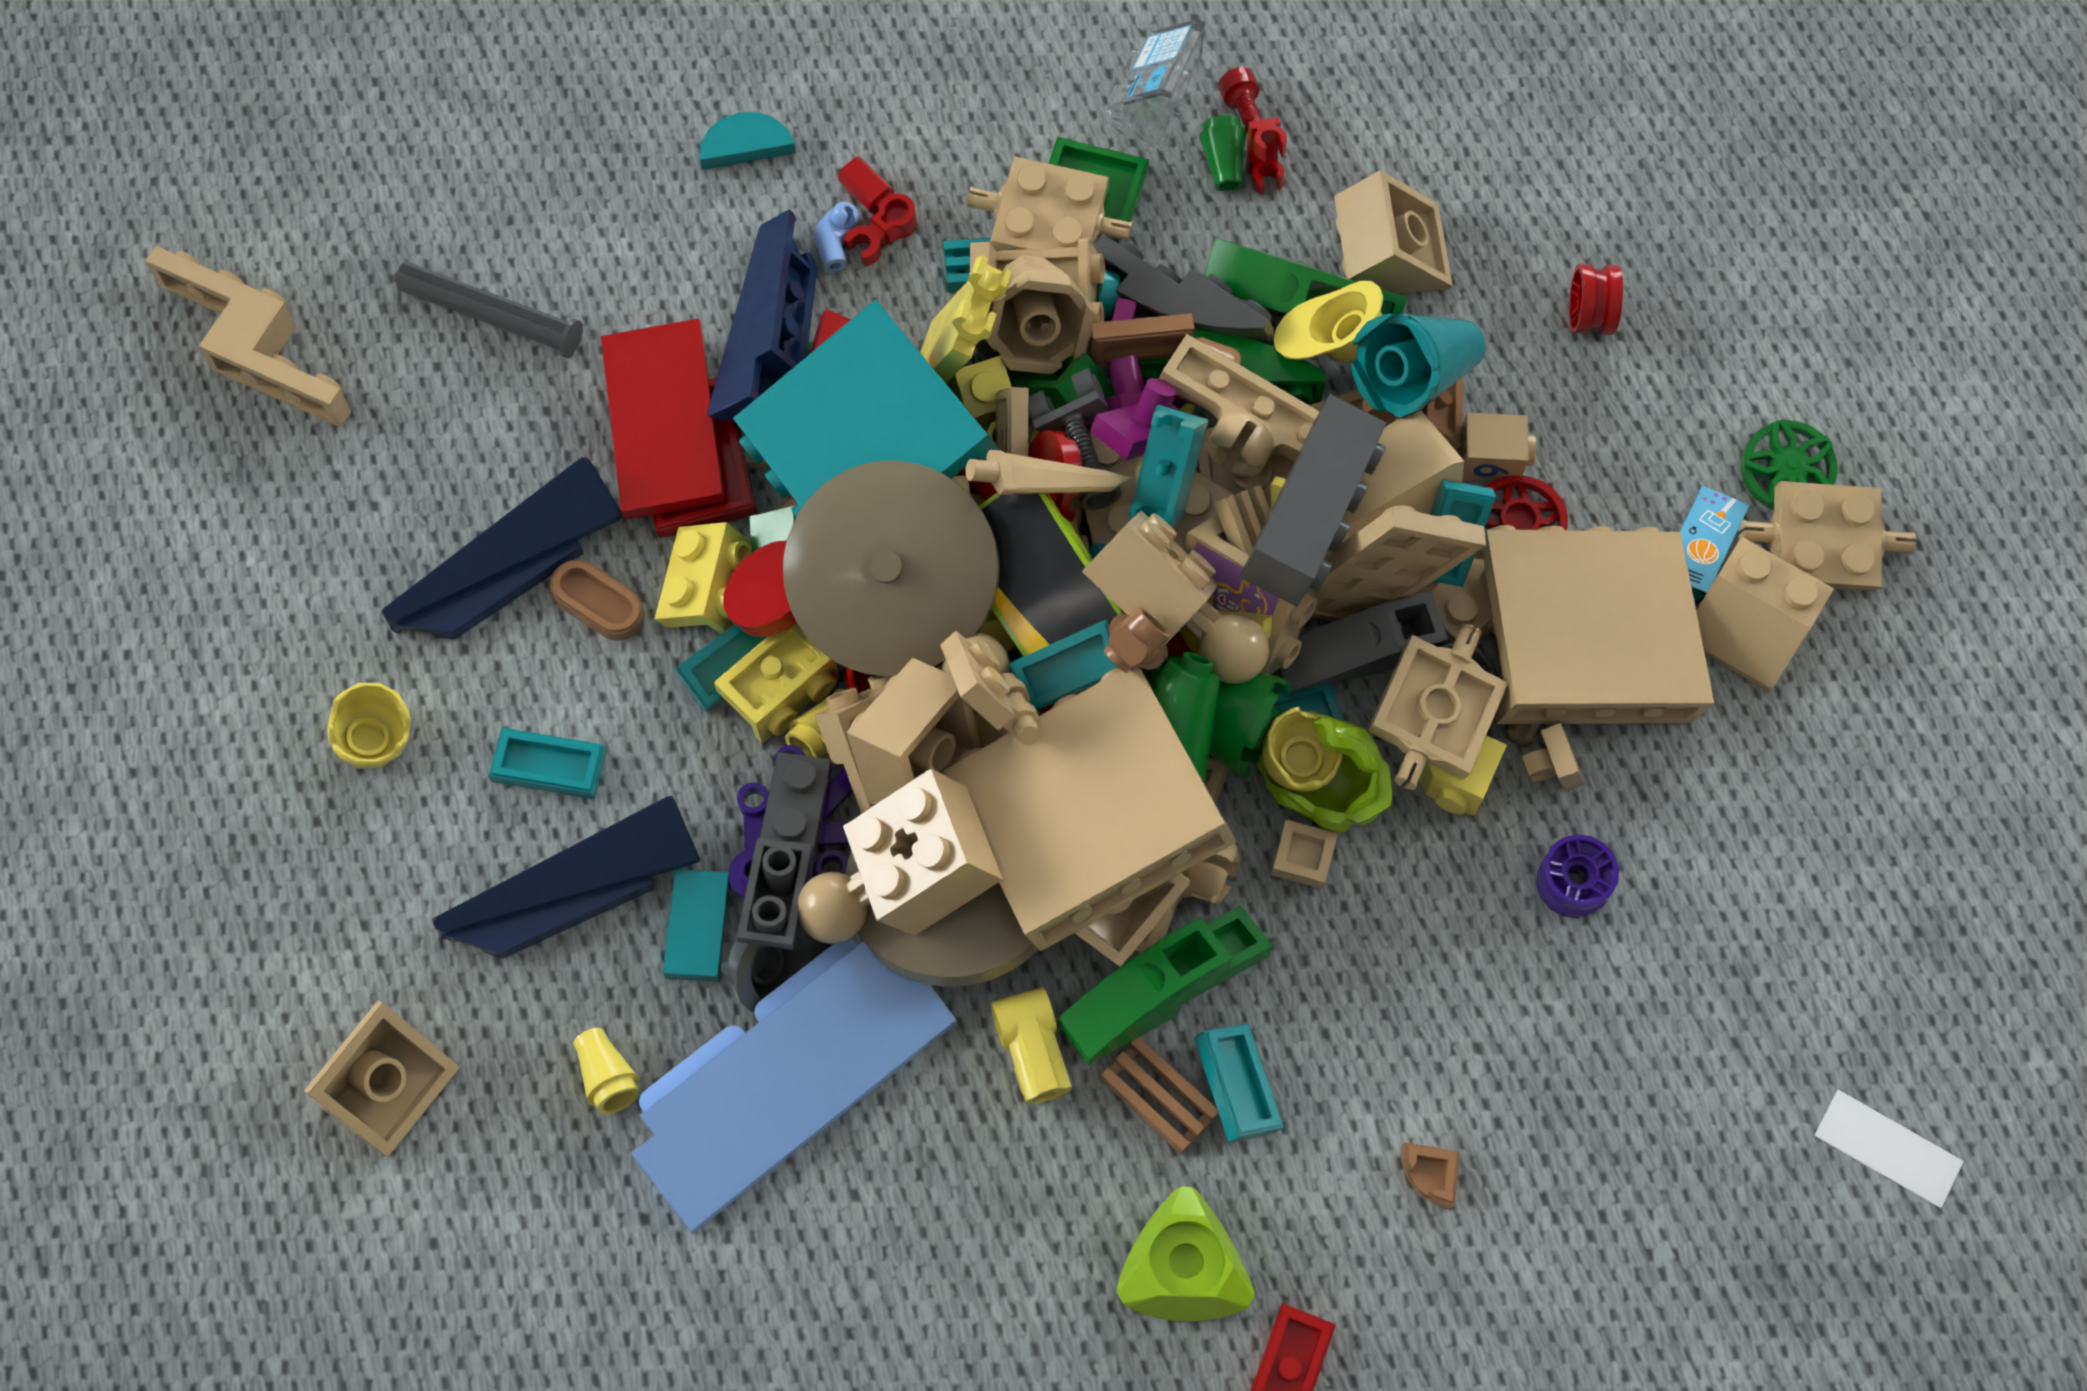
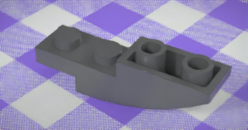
(1164, 294)
(785, 851)

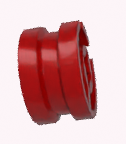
(1596, 299)

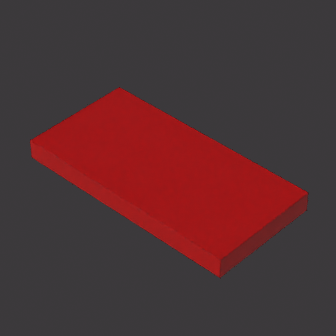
(660, 419)

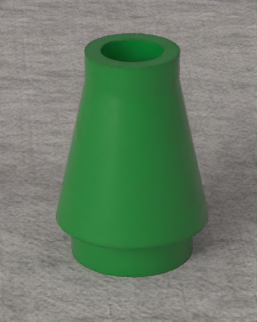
(1224, 149)

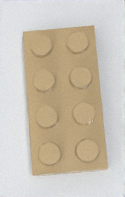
(1393, 560)

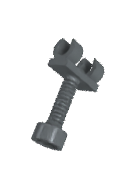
(1072, 420)

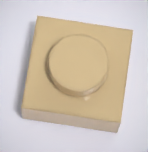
(1304, 854)

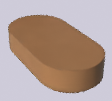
(597, 600)

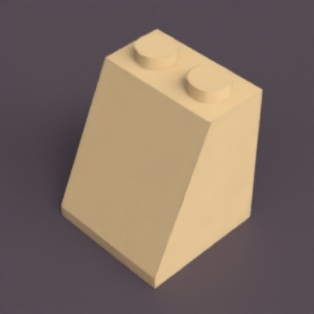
(1407, 472)

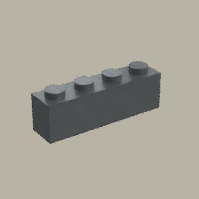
(1314, 500)

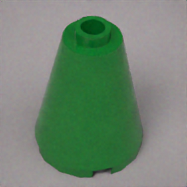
(1189, 699)
(1241, 717)

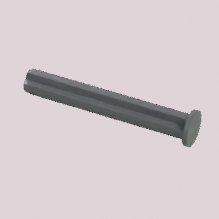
(490, 308)

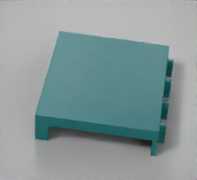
(858, 403)

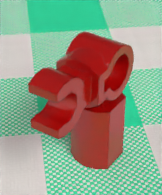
(892, 213)

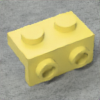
(699, 574)

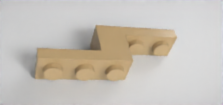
(249, 335)

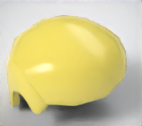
(368, 725)
(1295, 754)

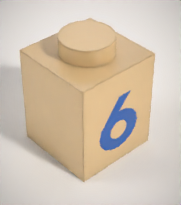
(1496, 446)

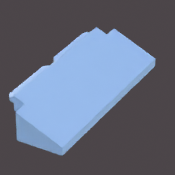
(767, 1092)

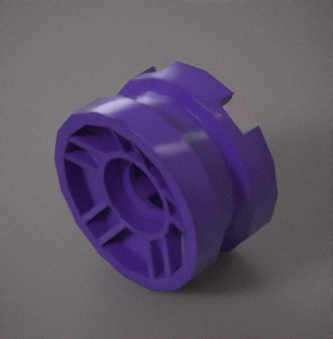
(1567, 857)

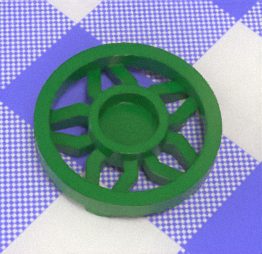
(1787, 462)

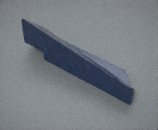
(769, 321)
(508, 556)
(573, 883)

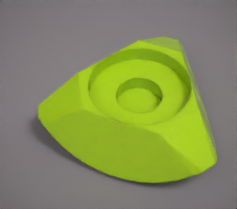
(1185, 1264)

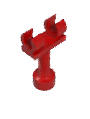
(1265, 136)

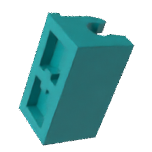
(1169, 464)

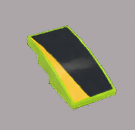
(1041, 575)

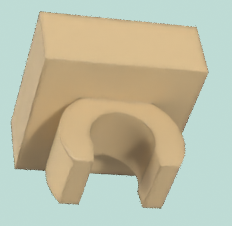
(1555, 760)

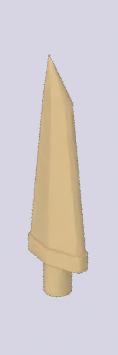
(1030, 475)

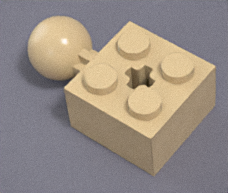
(1153, 572)
(915, 726)
(915, 861)

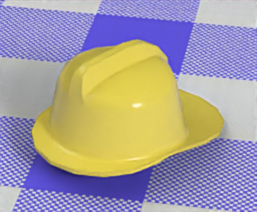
(1329, 323)

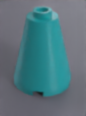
(1413, 359)

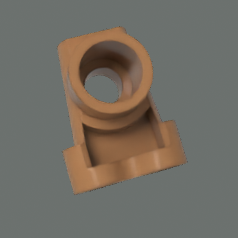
(1137, 641)

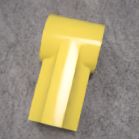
(1028, 1032)

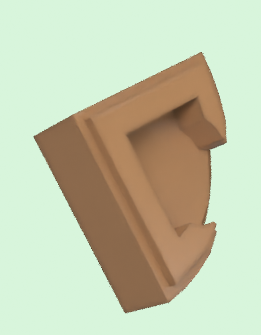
(1432, 1172)

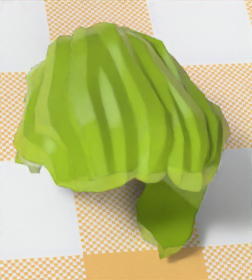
(1359, 788)

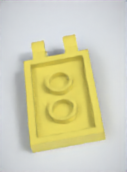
(964, 320)

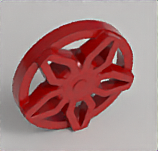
(1521, 511)

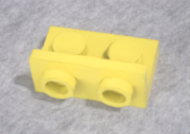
(778, 681)

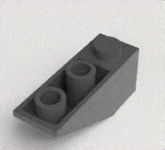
(1363, 642)

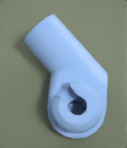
(830, 235)

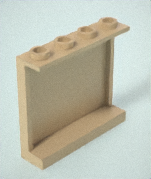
(1595, 626)
(1091, 807)

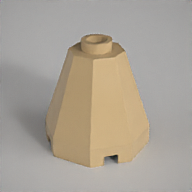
(1040, 317)

